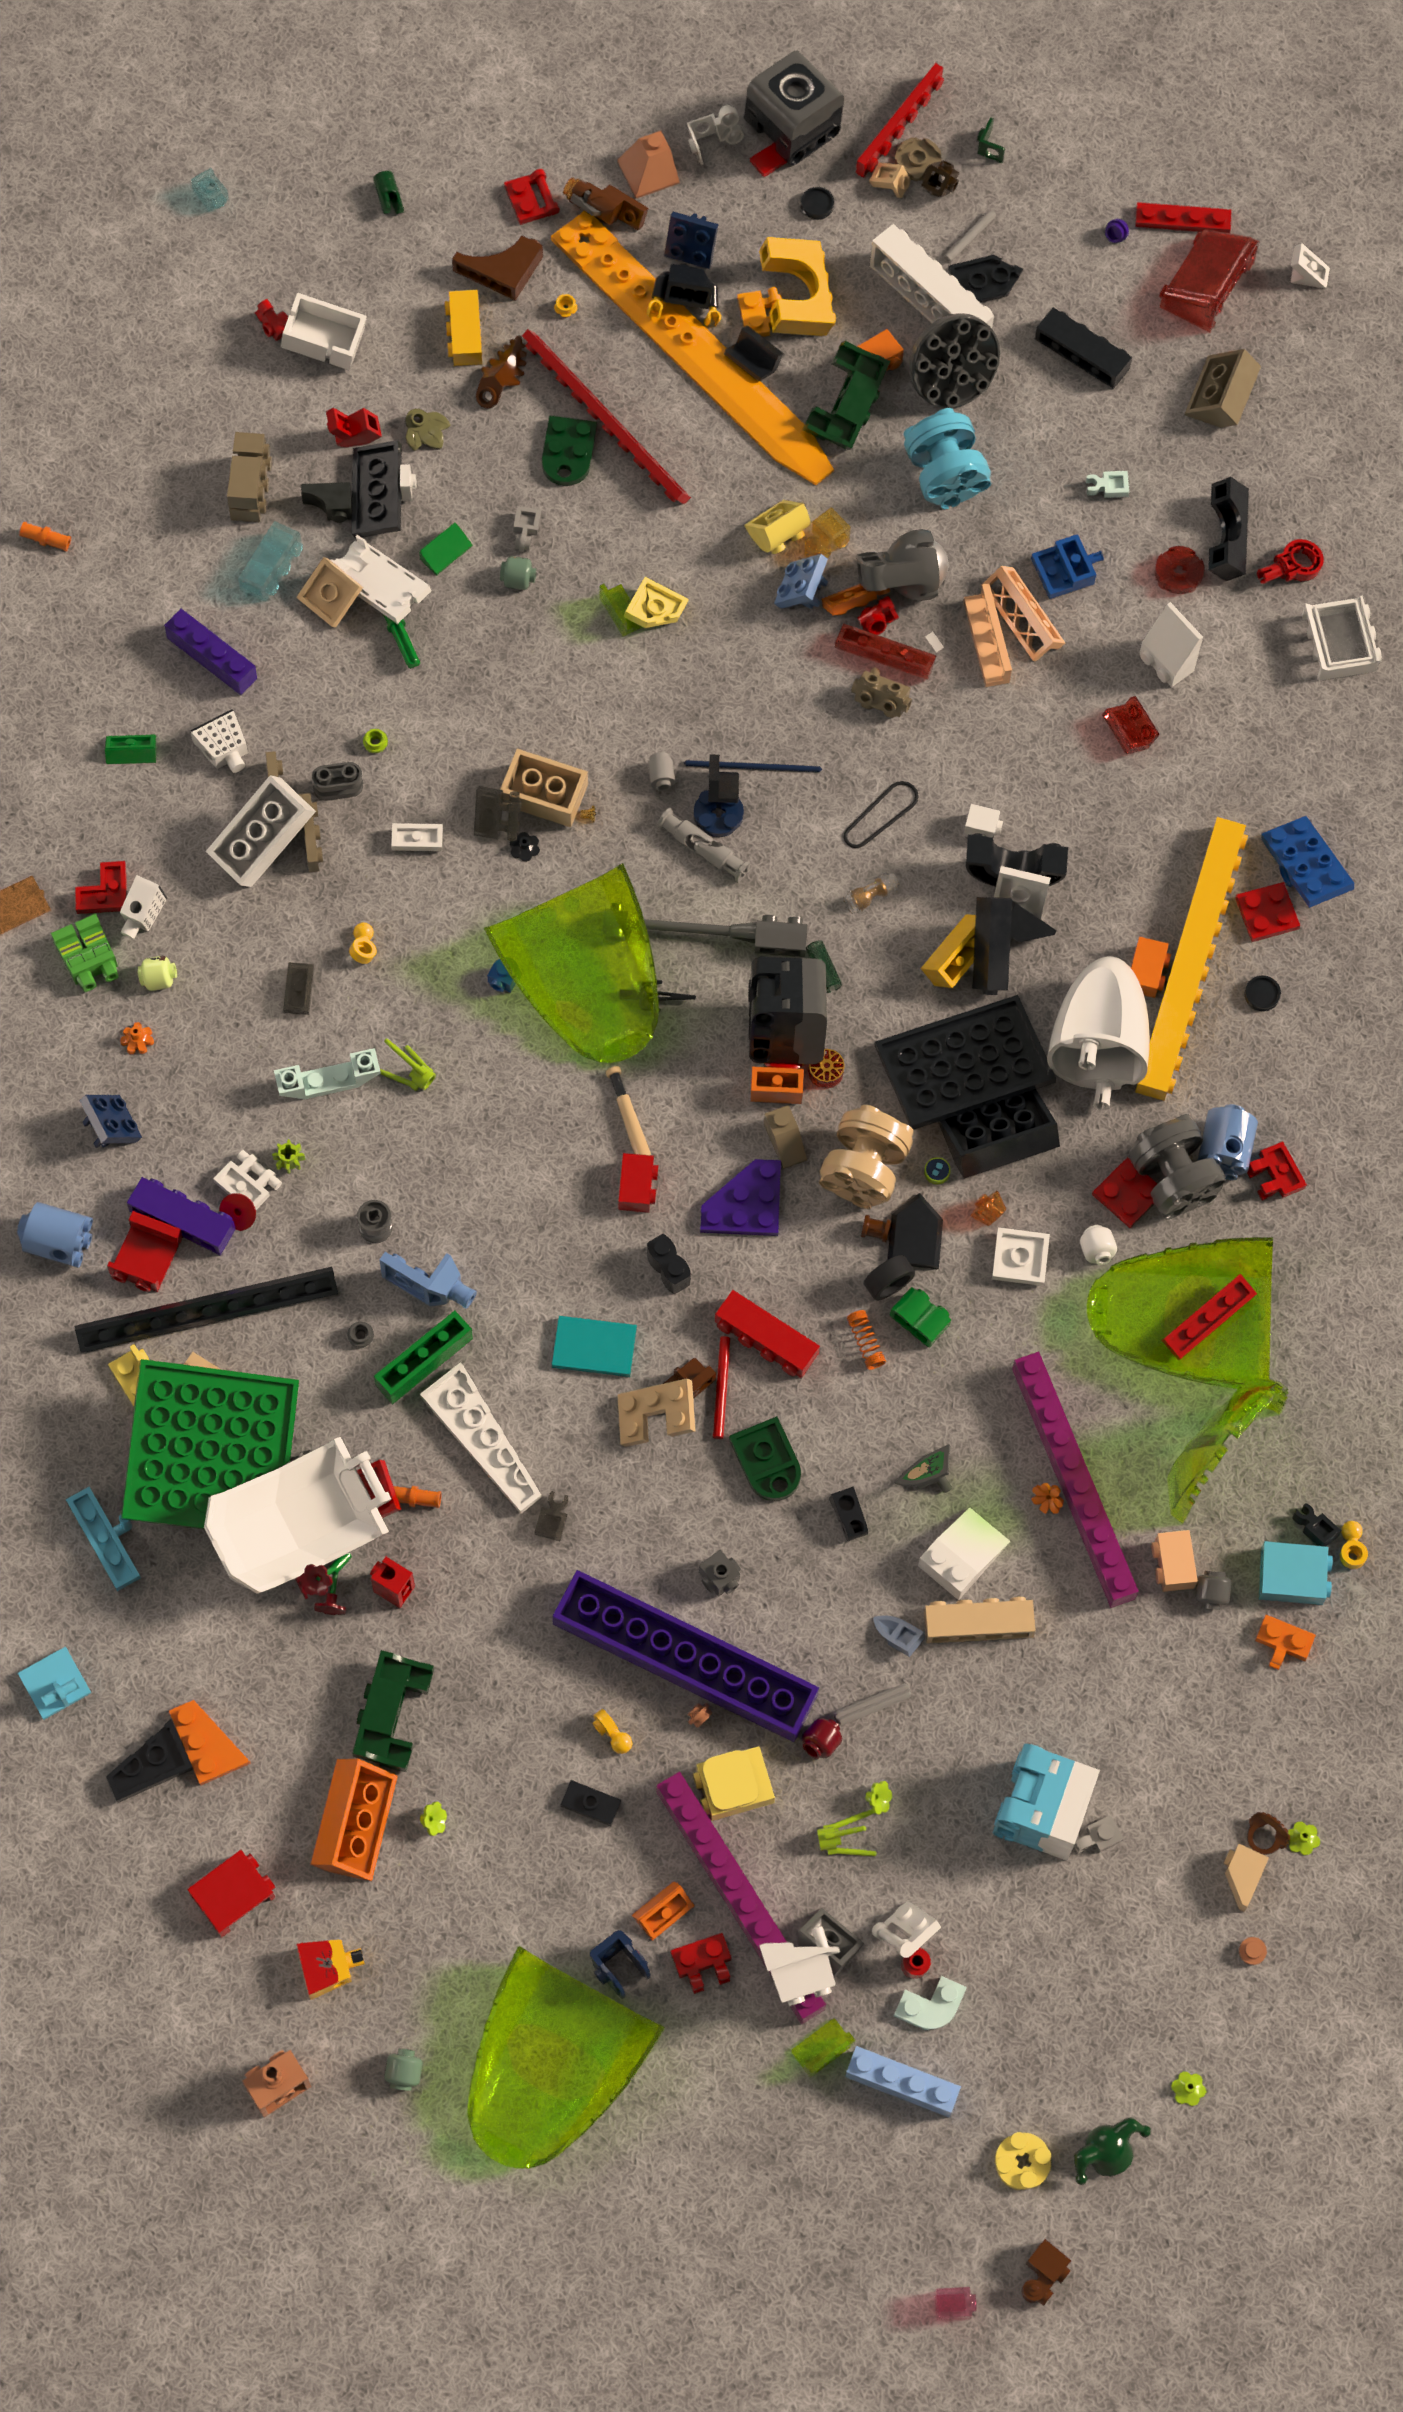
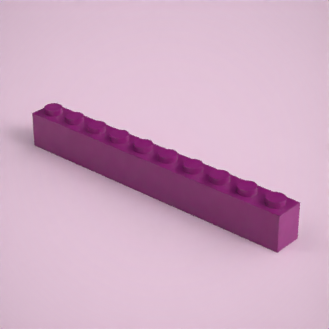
(1075, 1480)
(727, 1876)

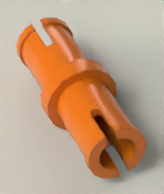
(45, 536)
(415, 1496)

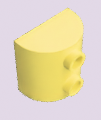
(778, 525)

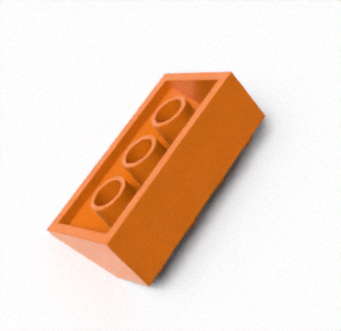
(354, 1819)

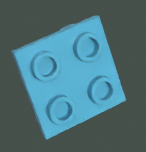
(54, 1683)

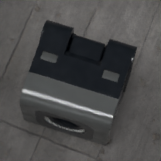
(794, 107)
(787, 1010)

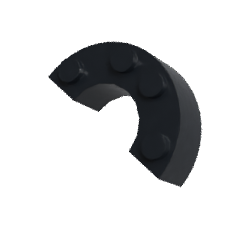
(986, 858)

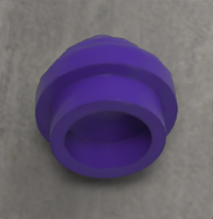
(1116, 230)

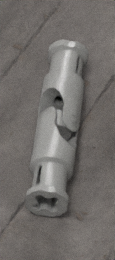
(712, 851)

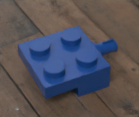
(1065, 566)

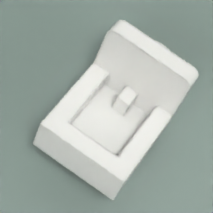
(407, 482)

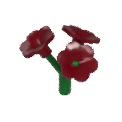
(317, 1580)

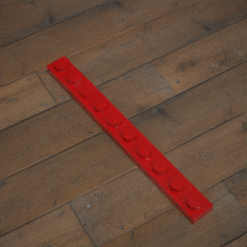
(611, 424)

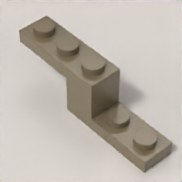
(311, 831)

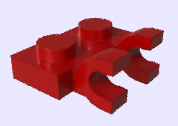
(1282, 1170)
(701, 1956)

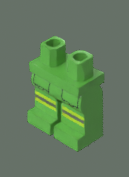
(92, 960)

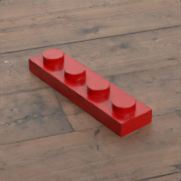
(1182, 217)
(1209, 1317)

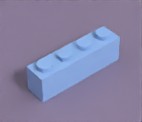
(903, 2081)

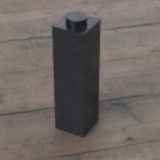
(992, 944)

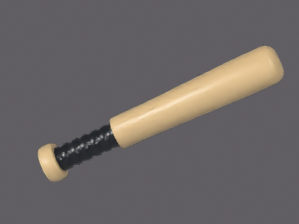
(628, 1114)

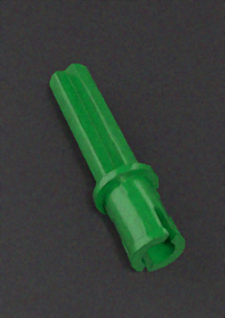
(403, 642)

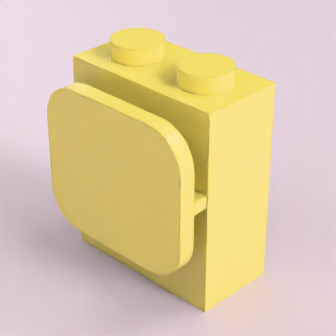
(734, 1783)

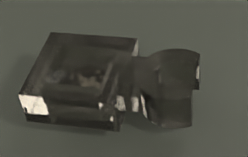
(552, 1520)

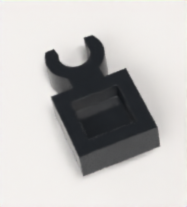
(1317, 1529)

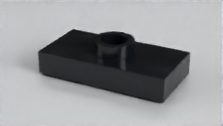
(591, 1803)

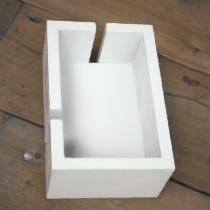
(323, 331)

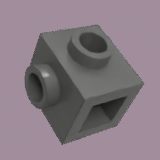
(717, 1565)

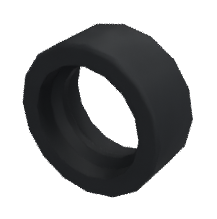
(889, 1277)

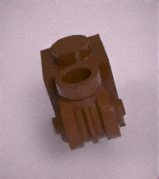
(1049, 2266)

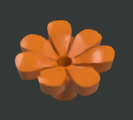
(137, 1038)
(1048, 1498)

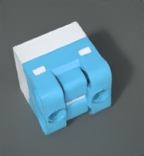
(1046, 1801)

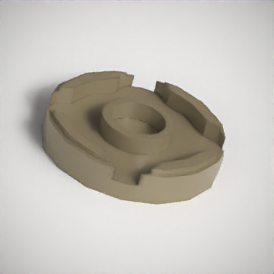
(916, 156)

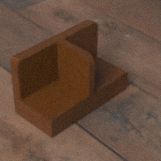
(697, 1373)

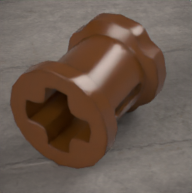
(875, 1228)

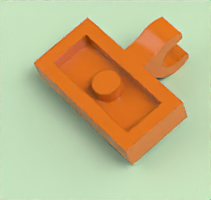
(1284, 1639)

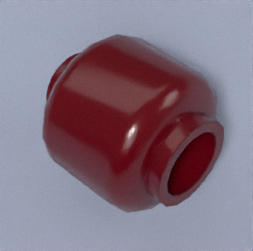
(821, 1738)

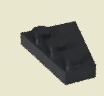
(151, 1765)

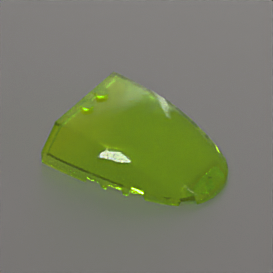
(586, 966)
(1154, 1293)
(1208, 1446)
(550, 2062)

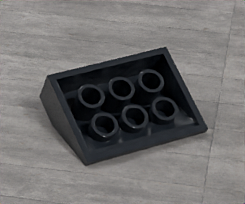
(1000, 1133)

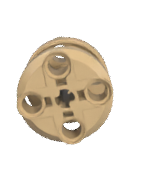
(872, 1142)

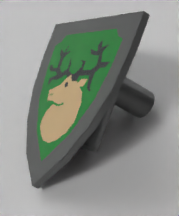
(929, 1470)

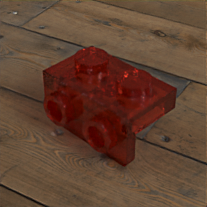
(1131, 726)

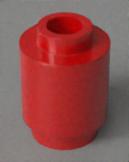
(913, 1971)

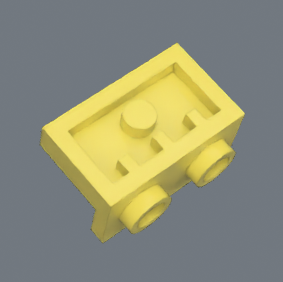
(126, 1370)

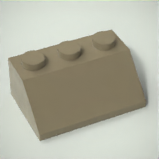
(1223, 388)

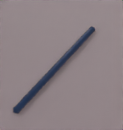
(759, 766)

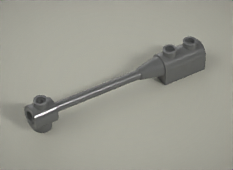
(768, 935)

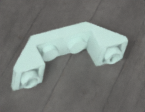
(330, 1079)

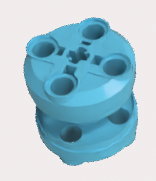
(944, 451)

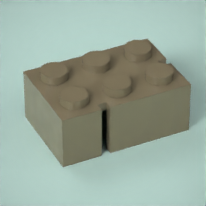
(248, 477)

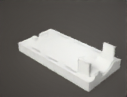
(382, 580)

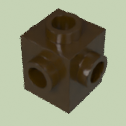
(933, 178)

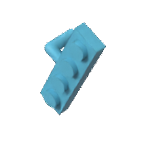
(104, 1538)

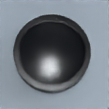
(817, 203)
(1262, 993)

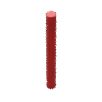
(721, 1388)

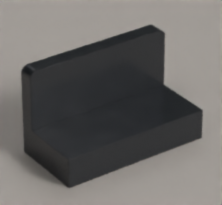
(754, 354)
(722, 785)

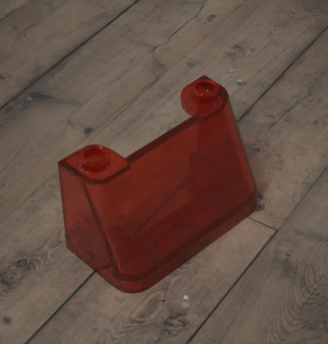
(1208, 276)

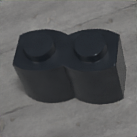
(664, 1259)

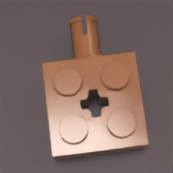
(276, 2082)

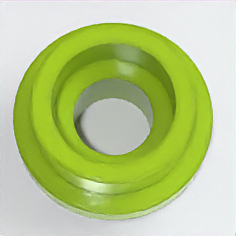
(375, 734)

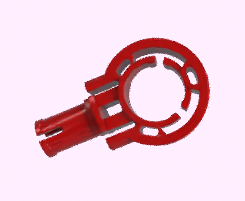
(1287, 567)

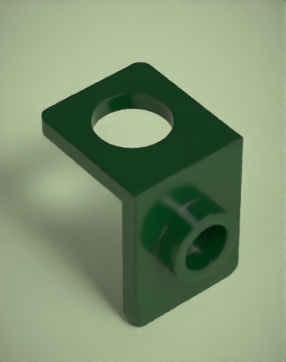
(984, 144)

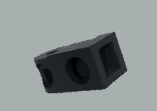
(849, 1513)

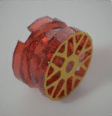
(829, 1071)

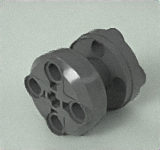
(1185, 1182)

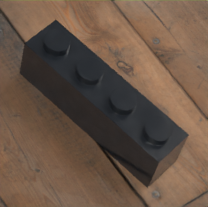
(1083, 347)

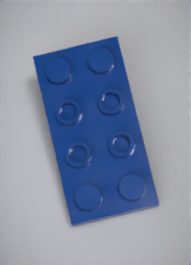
(1307, 861)

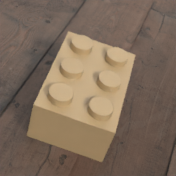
(546, 787)

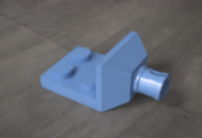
(437, 1290)

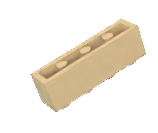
(979, 1620)

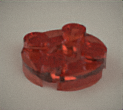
(1174, 582)

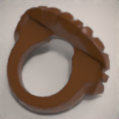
(1281, 1837)

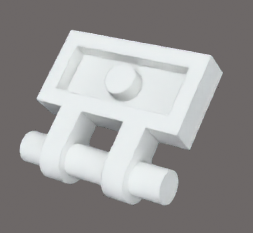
(236, 1180)

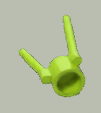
(421, 1074)
(830, 1836)

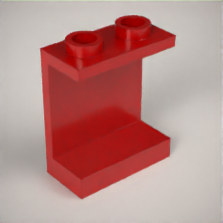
(146, 1252)
(231, 1891)

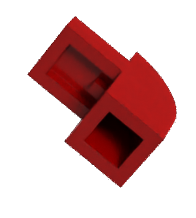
(353, 430)

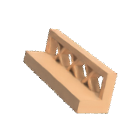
(1029, 607)
(988, 637)

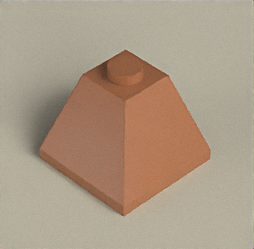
(649, 165)

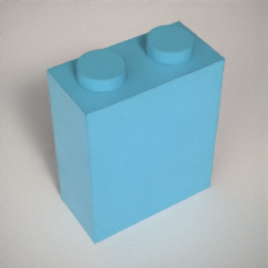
(1294, 1573)

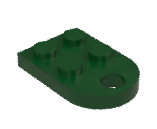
(569, 447)
(767, 1457)

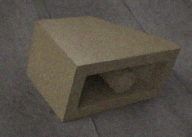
(785, 1136)

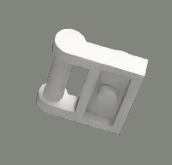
(912, 1923)

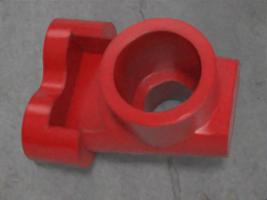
(273, 323)
(875, 618)

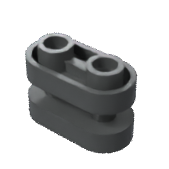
(337, 781)

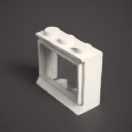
(1342, 638)

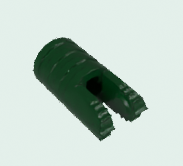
(388, 191)

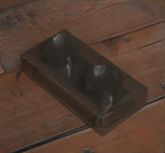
(298, 988)

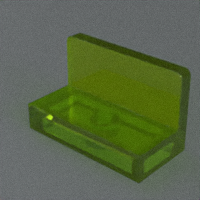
(616, 603)
(822, 2047)

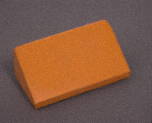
(663, 1910)

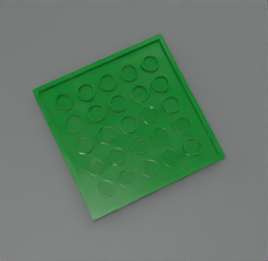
(202, 1436)

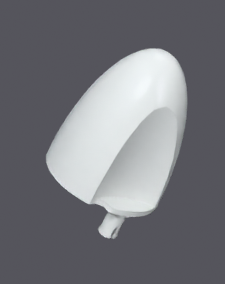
(1102, 1030)

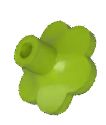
(879, 1797)
(433, 1818)
(1301, 1844)
(1187, 2095)

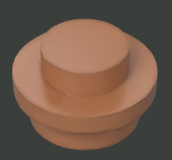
(699, 1714)
(1252, 1951)

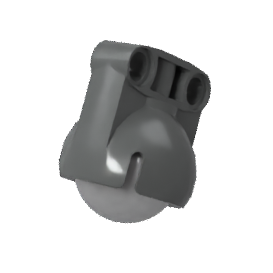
(911, 566)

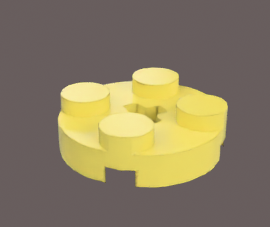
(1027, 2177)

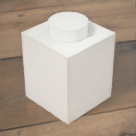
(983, 821)

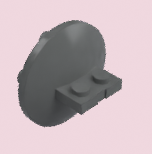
(954, 360)

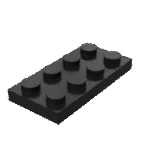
(376, 489)

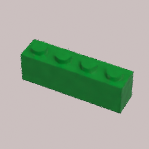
(423, 1357)

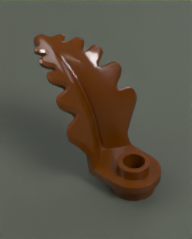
(501, 373)

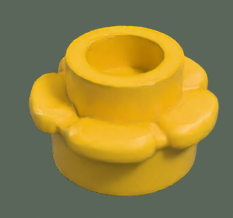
(568, 300)

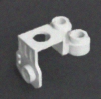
(724, 126)

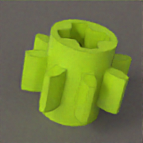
(293, 1162)

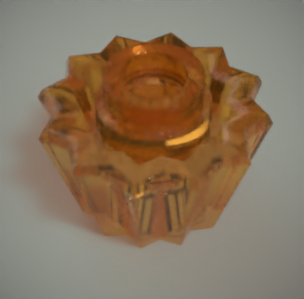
(988, 1208)

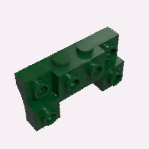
(854, 399)
(383, 1707)

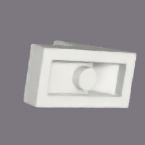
(1308, 268)

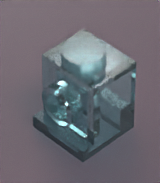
(209, 190)

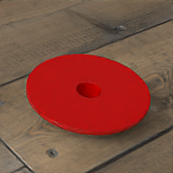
(240, 1209)

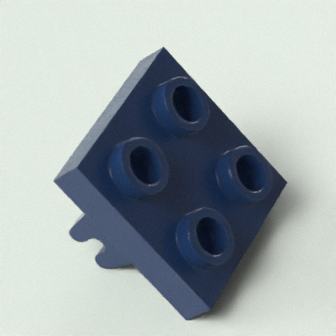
(691, 239)
(109, 1119)

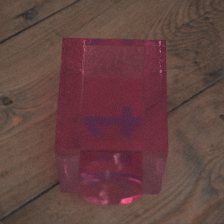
(954, 2303)

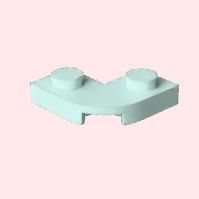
(933, 2013)

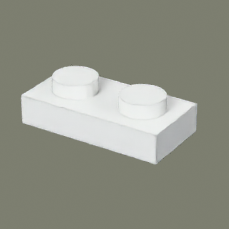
(417, 837)

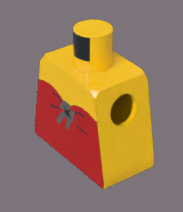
(327, 1965)

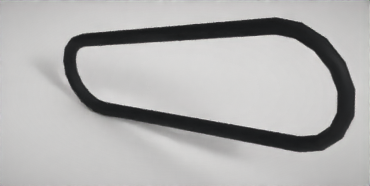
(887, 824)

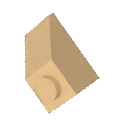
(1244, 1873)

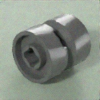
(374, 1221)

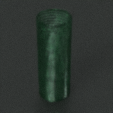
(823, 951)

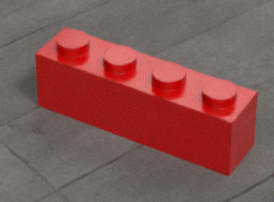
(767, 1334)

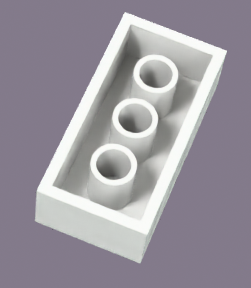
(260, 831)

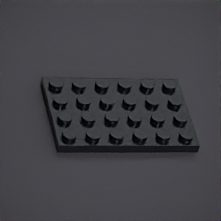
(965, 1062)

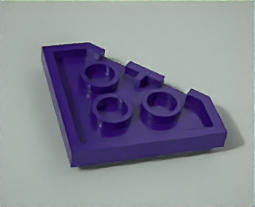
(746, 1202)

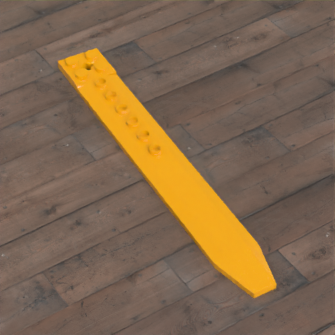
(693, 348)

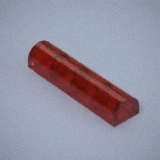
(885, 651)

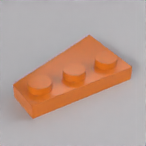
(205, 1743)

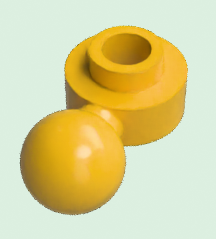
(362, 948)
(1352, 1532)
(604, 1724)

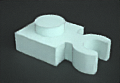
(1112, 484)

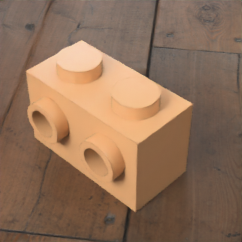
(1175, 1561)

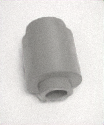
(661, 771)

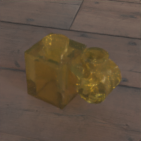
(829, 532)

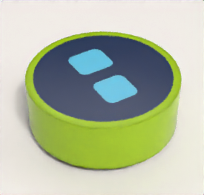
(937, 1171)

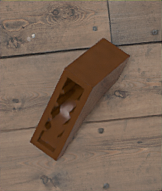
(504, 271)

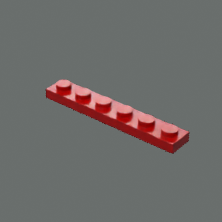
(896, 125)

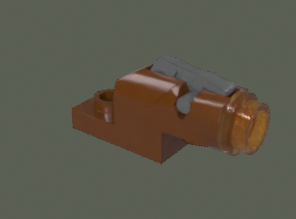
(605, 204)

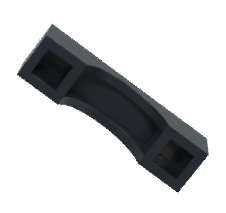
(1230, 503)

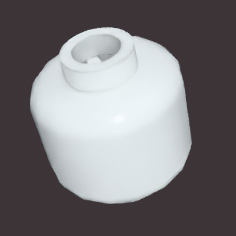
(1098, 1245)

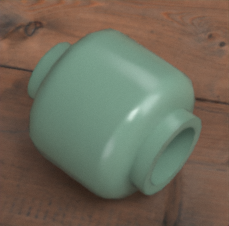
(517, 573)
(403, 2069)

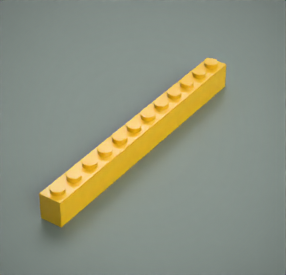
(1191, 958)

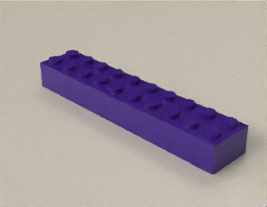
(685, 1655)

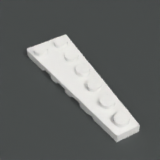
(470, 1421)

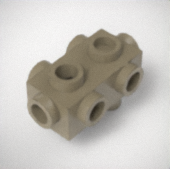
(881, 694)

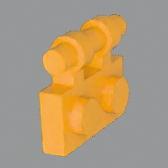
(753, 311)

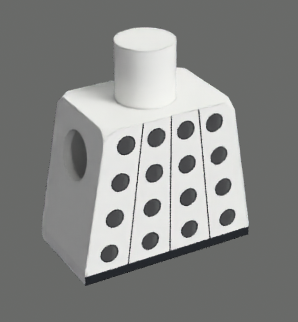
(221, 741)
(141, 906)

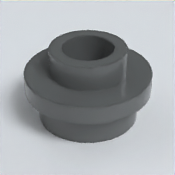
(360, 1327)

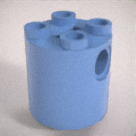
(1229, 1139)
(55, 1234)

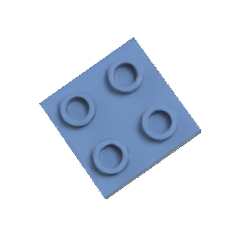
(801, 582)

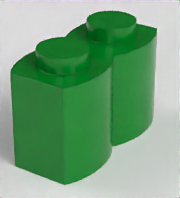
(920, 1316)

